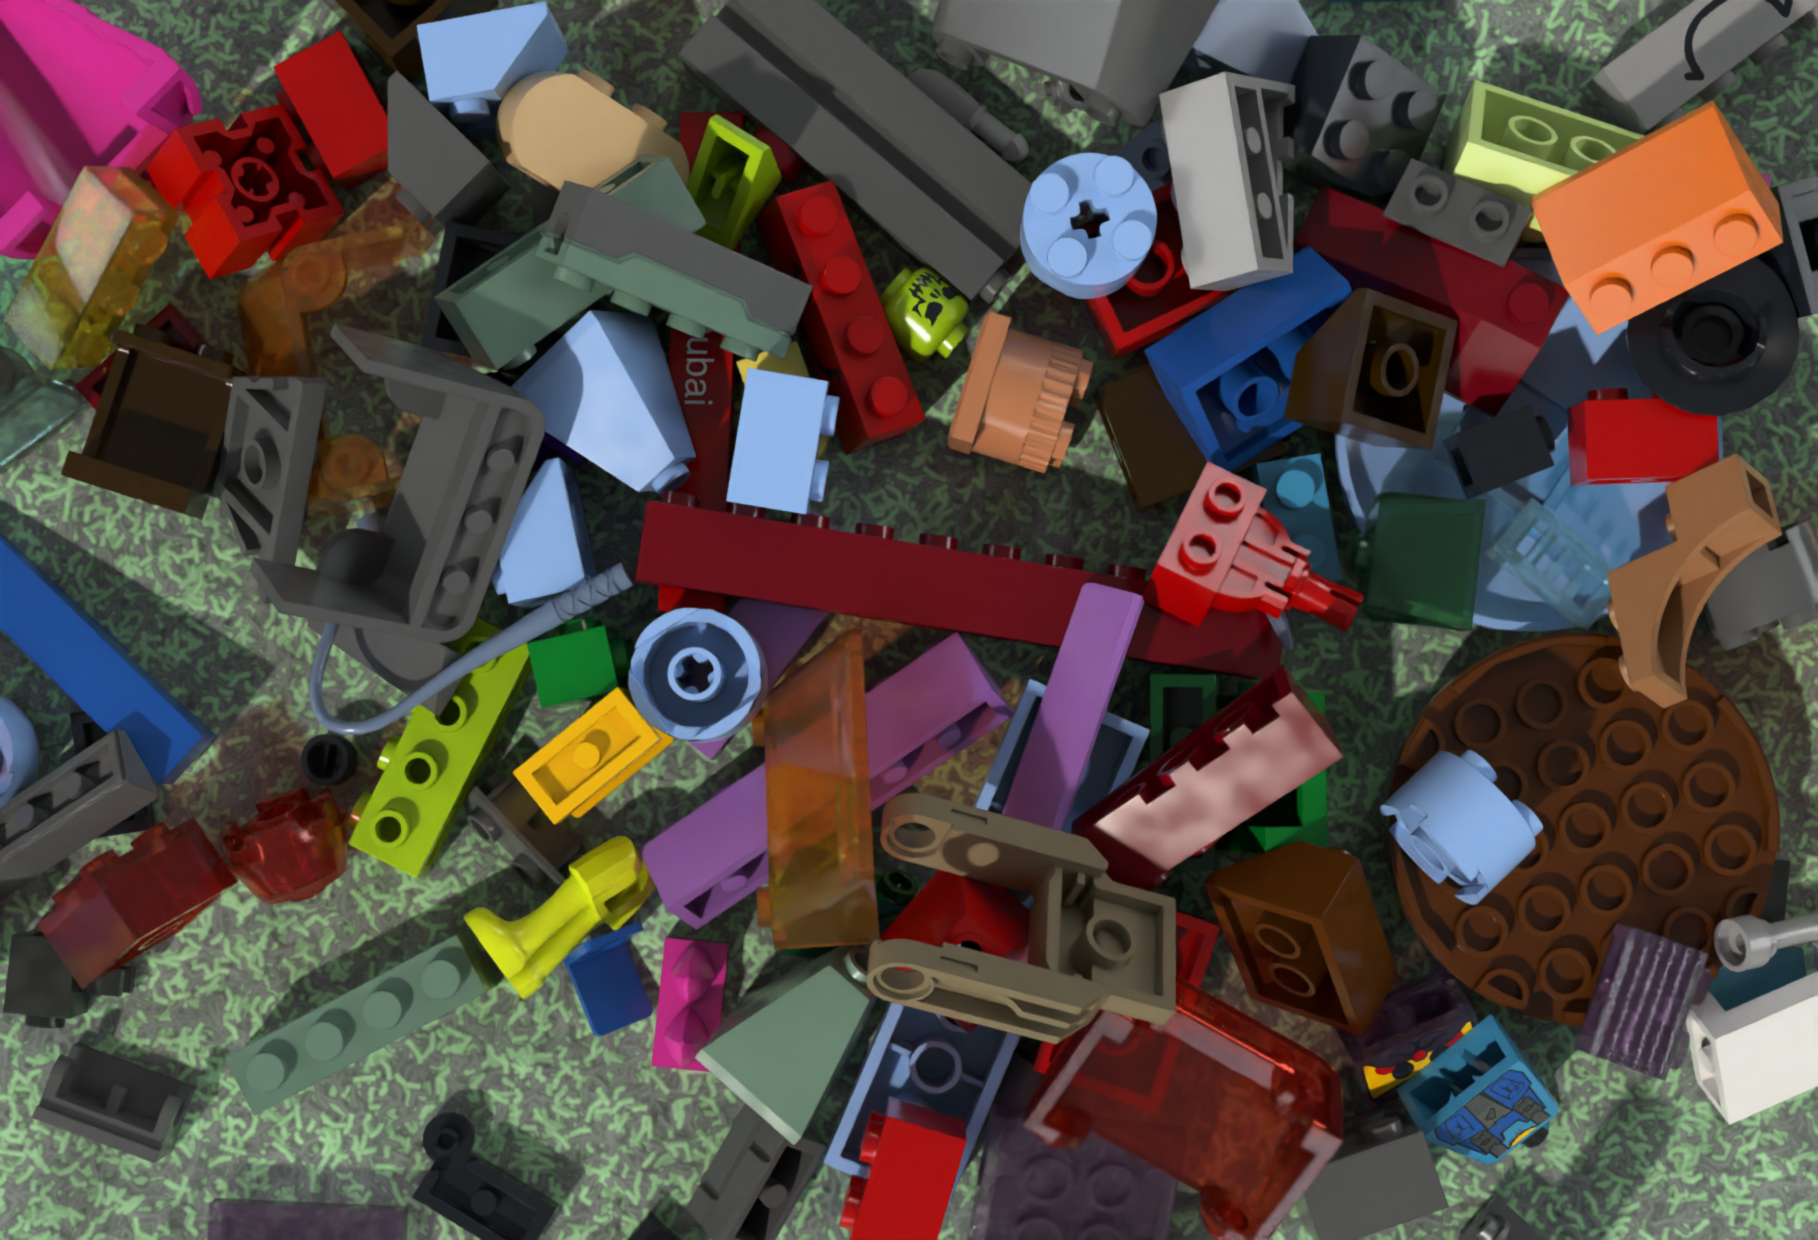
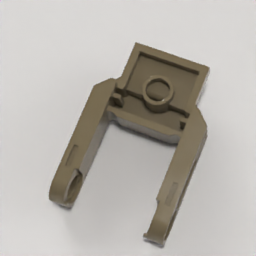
(1087, 936)

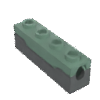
(672, 269)

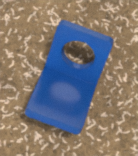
(608, 981)

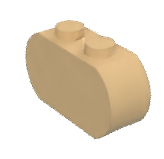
(574, 132)

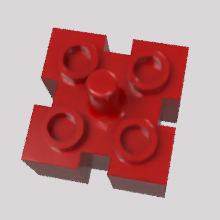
(244, 189)

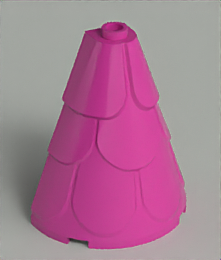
(72, 100)

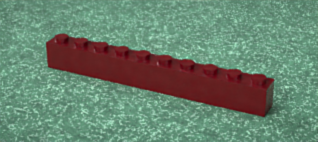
(923, 583)

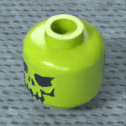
(925, 313)

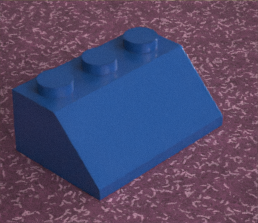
(1236, 360)

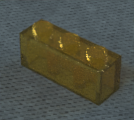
(91, 267)

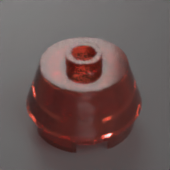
(289, 846)

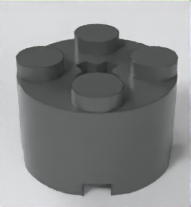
(1766, 587)

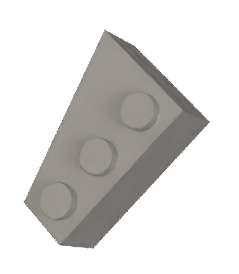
(1229, 178)

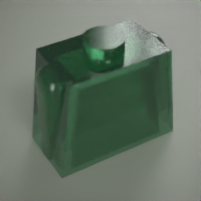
(1419, 560)

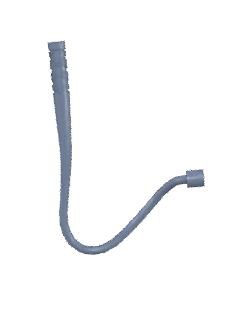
(527, 628)

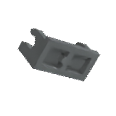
(115, 1103)

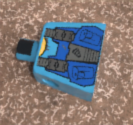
(1480, 1096)

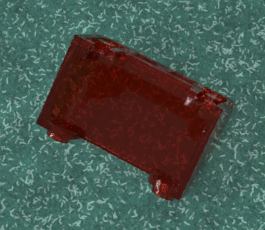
(1202, 1101)

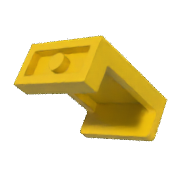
(591, 757)

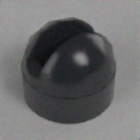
(320, 758)

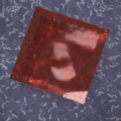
(135, 899)

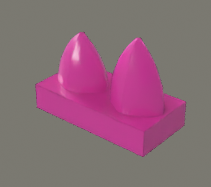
(689, 1000)

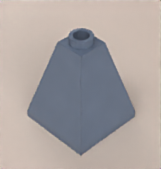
(1251, 40)

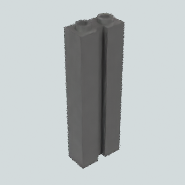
(869, 131)

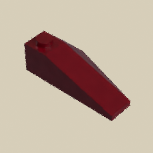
(1498, 309)

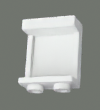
(1758, 1049)

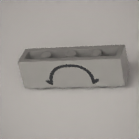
(1693, 57)

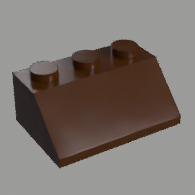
(1306, 933)

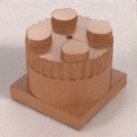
(1018, 397)

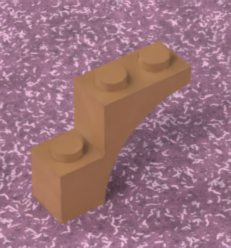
(1656, 599)

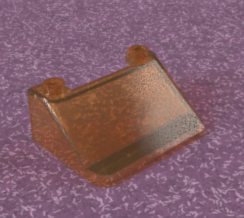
(819, 803)

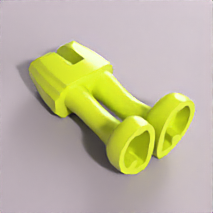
(601, 888)

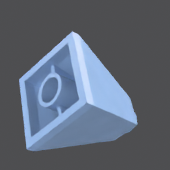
(614, 400)

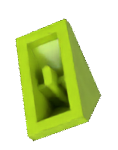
(731, 181)

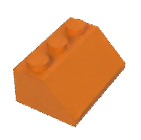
(1657, 218)

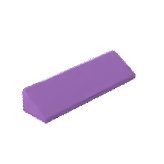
(1073, 706)

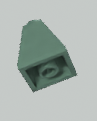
(793, 1039)

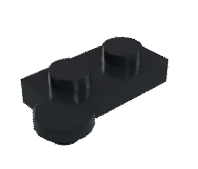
(474, 1189)

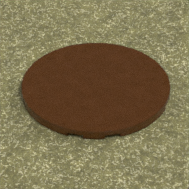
(1640, 809)

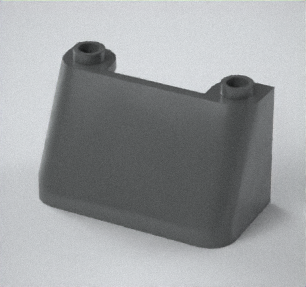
(1107, 49)

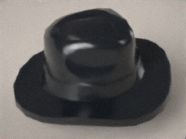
(1718, 342)

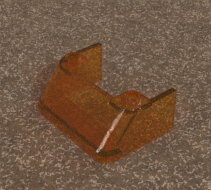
(278, 342)

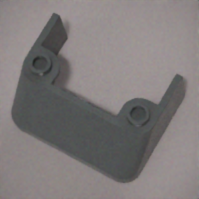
(448, 512)

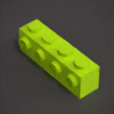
(438, 761)

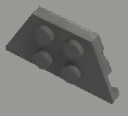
(269, 462)

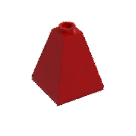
(963, 910)

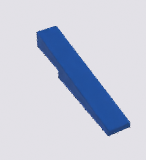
(96, 668)

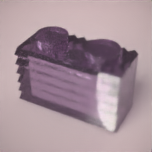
(1644, 1002)

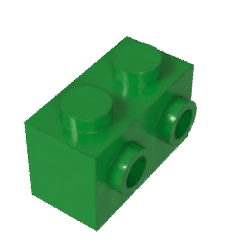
(580, 663)

